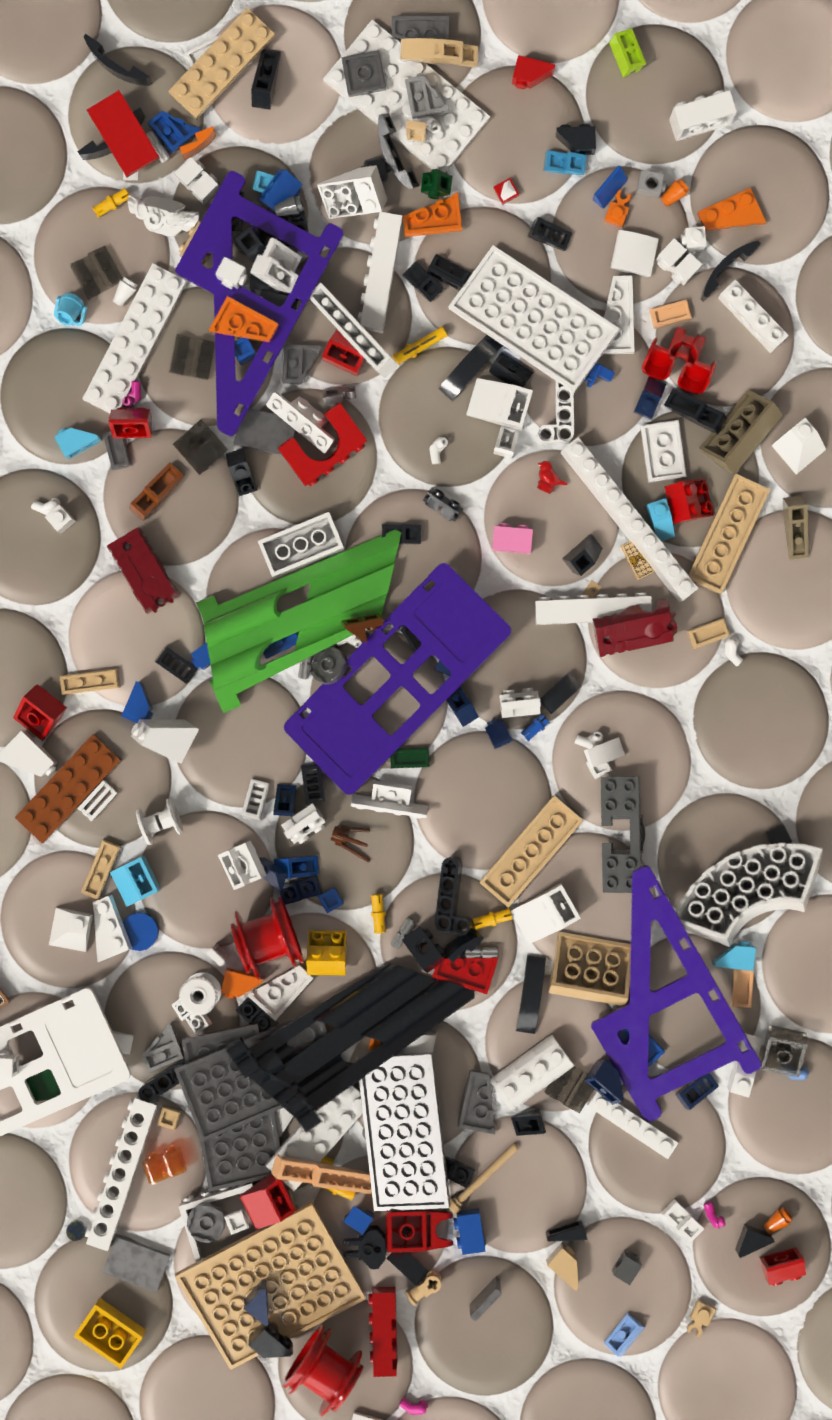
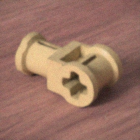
(425, 1287)

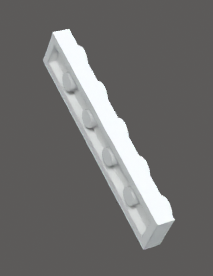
(633, 1125)

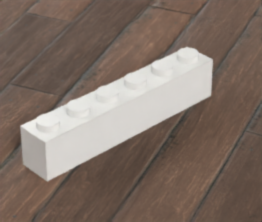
(381, 271)
(353, 331)
(585, 609)

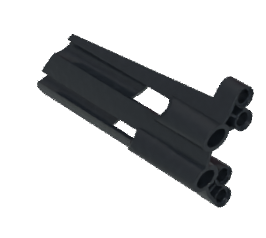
(385, 1006)

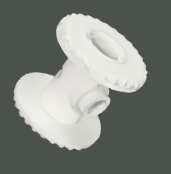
(159, 821)
(192, 1001)

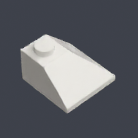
(799, 446)
(71, 929)

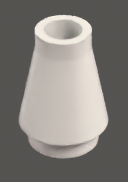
(124, 291)

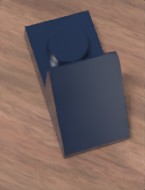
(650, 398)

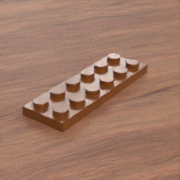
(68, 788)

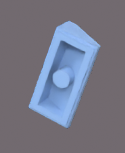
(624, 1335)

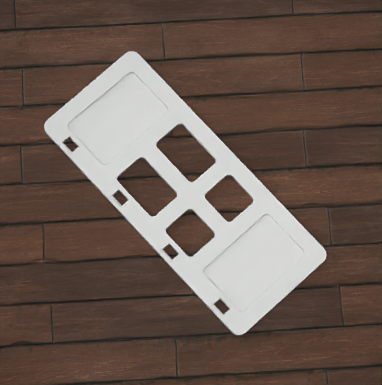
(75, 1048)

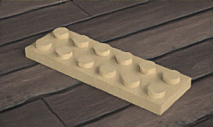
(221, 63)
(728, 533)
(531, 851)

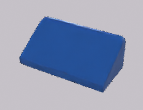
(610, 187)

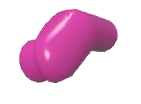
(134, 396)
(711, 1214)
(413, 1409)

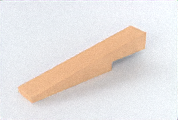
(321, 1174)

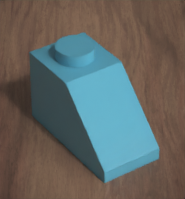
(75, 441)
(660, 519)
(737, 957)

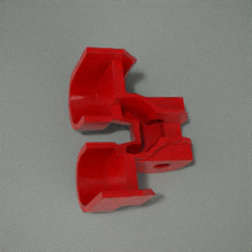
(694, 375)

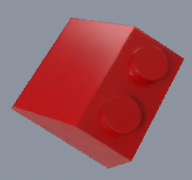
(130, 423)
(39, 712)
(783, 1266)

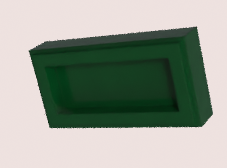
(410, 758)

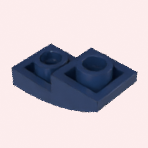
(301, 890)

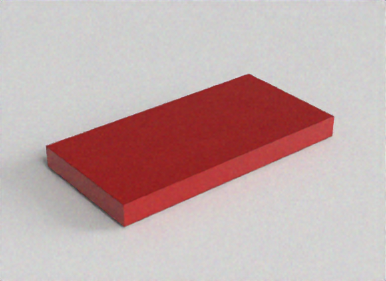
(123, 133)

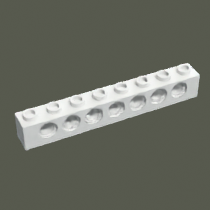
(103, 1238)

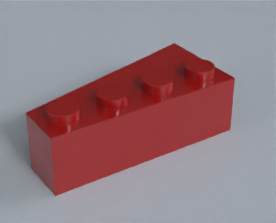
(384, 1331)

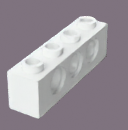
(753, 316)

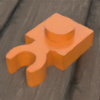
(617, 211)

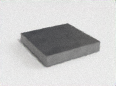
(363, 73)
(485, 1299)

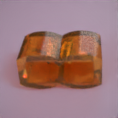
(164, 1165)

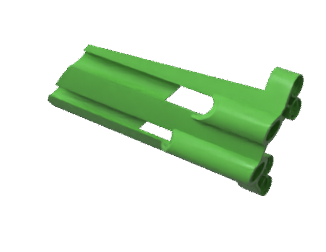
(243, 627)

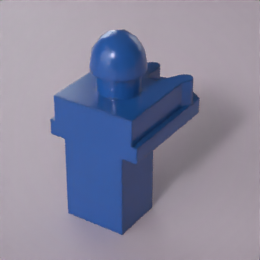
(600, 372)

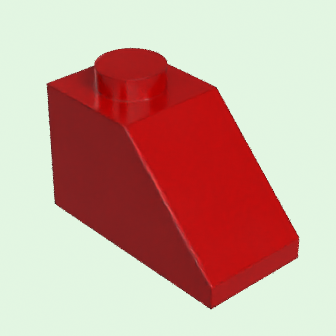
(531, 72)

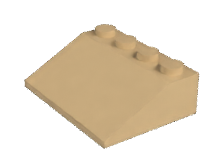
(591, 969)

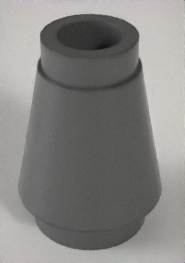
(289, 206)

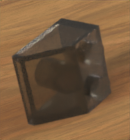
(200, 447)
(784, 1051)

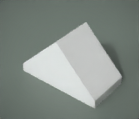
(506, 442)

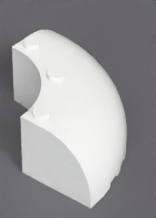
(748, 886)

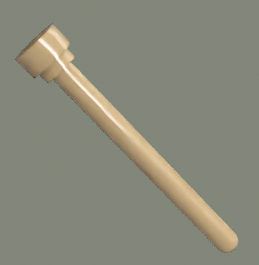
(456, 1203)

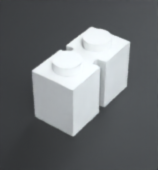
(194, 178)
(671, 255)

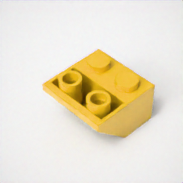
(326, 952)

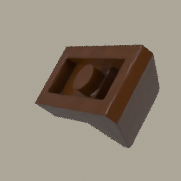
(358, 625)

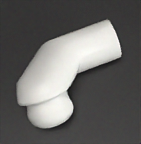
(432, 124)
(436, 448)
(47, 507)
(353, 640)

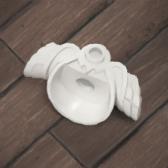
(162, 214)

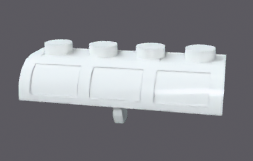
(531, 1072)

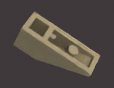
(796, 526)

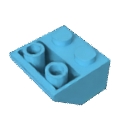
(135, 881)

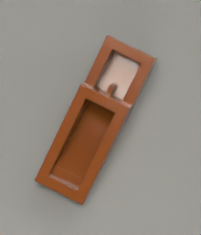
(156, 491)

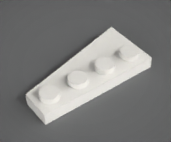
(620, 313)

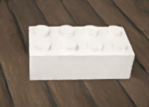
(301, 545)

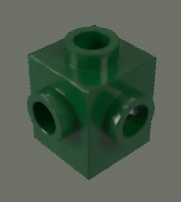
(436, 184)

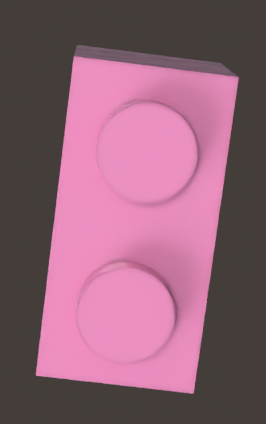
(512, 539)

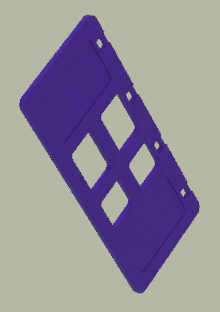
(450, 625)

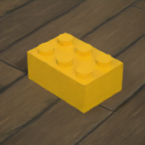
(110, 1333)

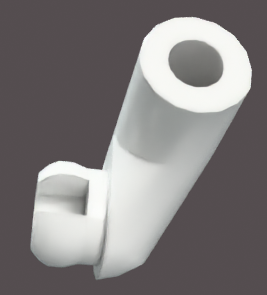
(731, 649)
(592, 740)

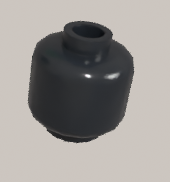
(382, 166)

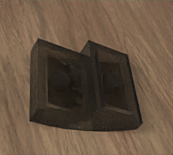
(96, 272)
(192, 357)
(571, 1089)

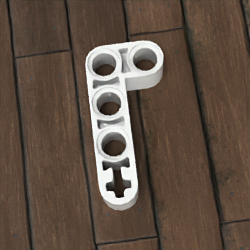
(560, 424)

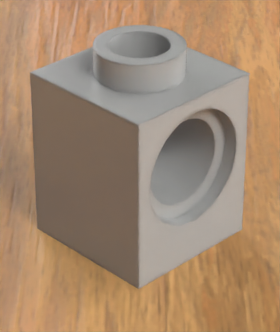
(644, 190)

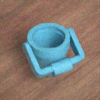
(69, 308)

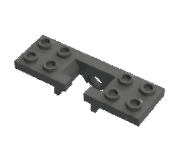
(621, 801)

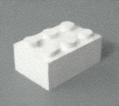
(702, 115)

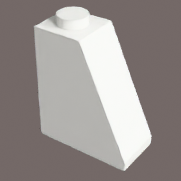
(28, 755)

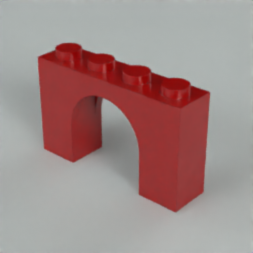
(349, 439)

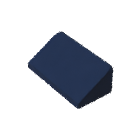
(275, 875)

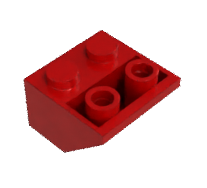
(343, 354)
(689, 500)
(267, 1202)

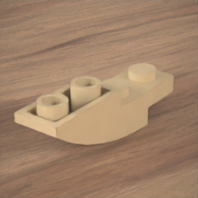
(439, 51)

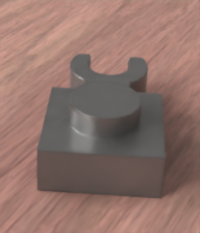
(334, 395)

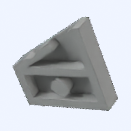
(423, 98)
(163, 1051)

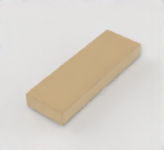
(89, 681)
(100, 869)

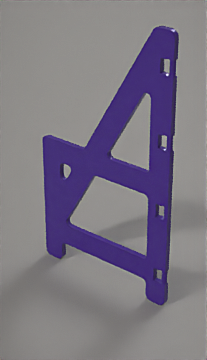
(215, 237)
(632, 1057)

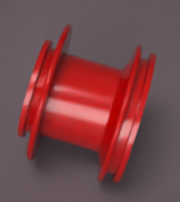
(266, 938)
(324, 1371)

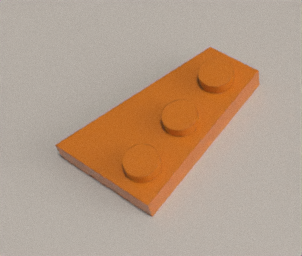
(732, 212)
(436, 219)
(243, 322)

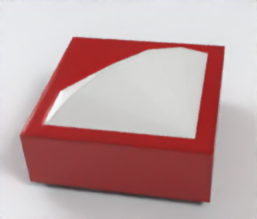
(506, 191)

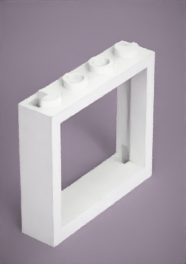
(207, 1197)

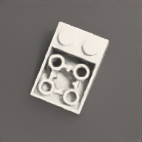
(353, 193)
(499, 403)
(545, 914)

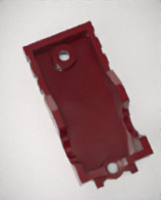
(143, 570)
(635, 629)

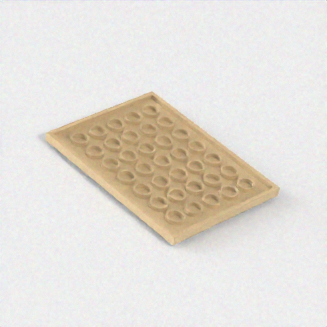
(302, 1275)

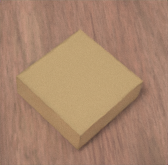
(169, 1117)

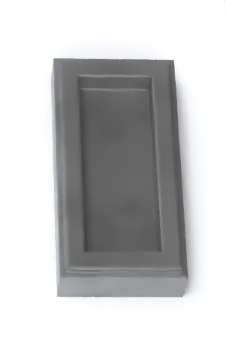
(117, 451)

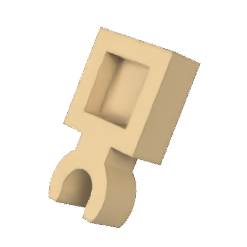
(701, 1315)

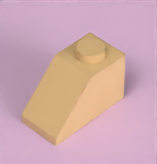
(564, 1264)

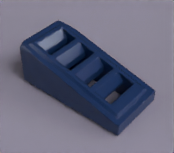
(695, 1100)

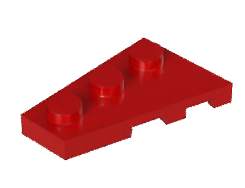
(468, 972)

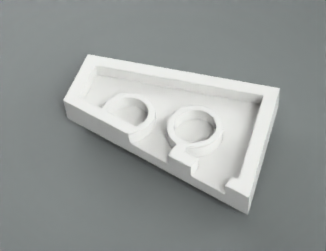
(281, 991)

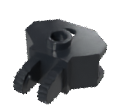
(367, 1247)

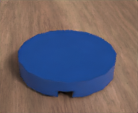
(141, 930)

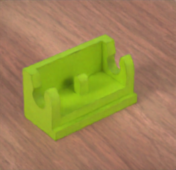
(627, 52)

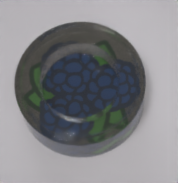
(76, 1230)

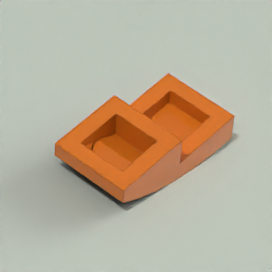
(203, 137)

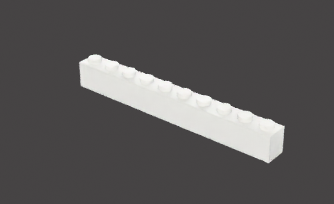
(628, 520)

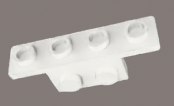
(303, 419)
(390, 798)

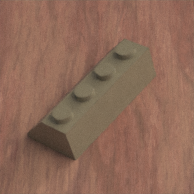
(742, 432)

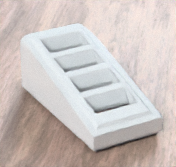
(255, 817)

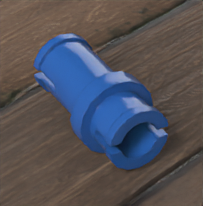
(535, 727)

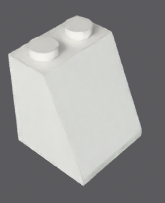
(165, 736)

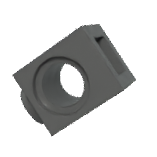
(627, 1267)

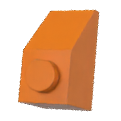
(238, 983)

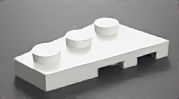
(109, 929)

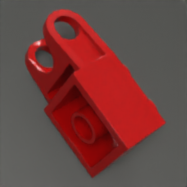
(422, 1230)

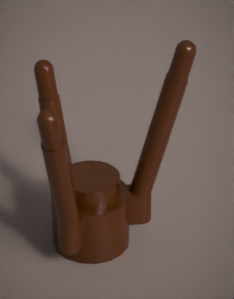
(340, 837)

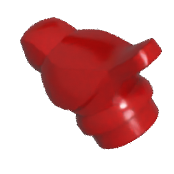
(548, 478)

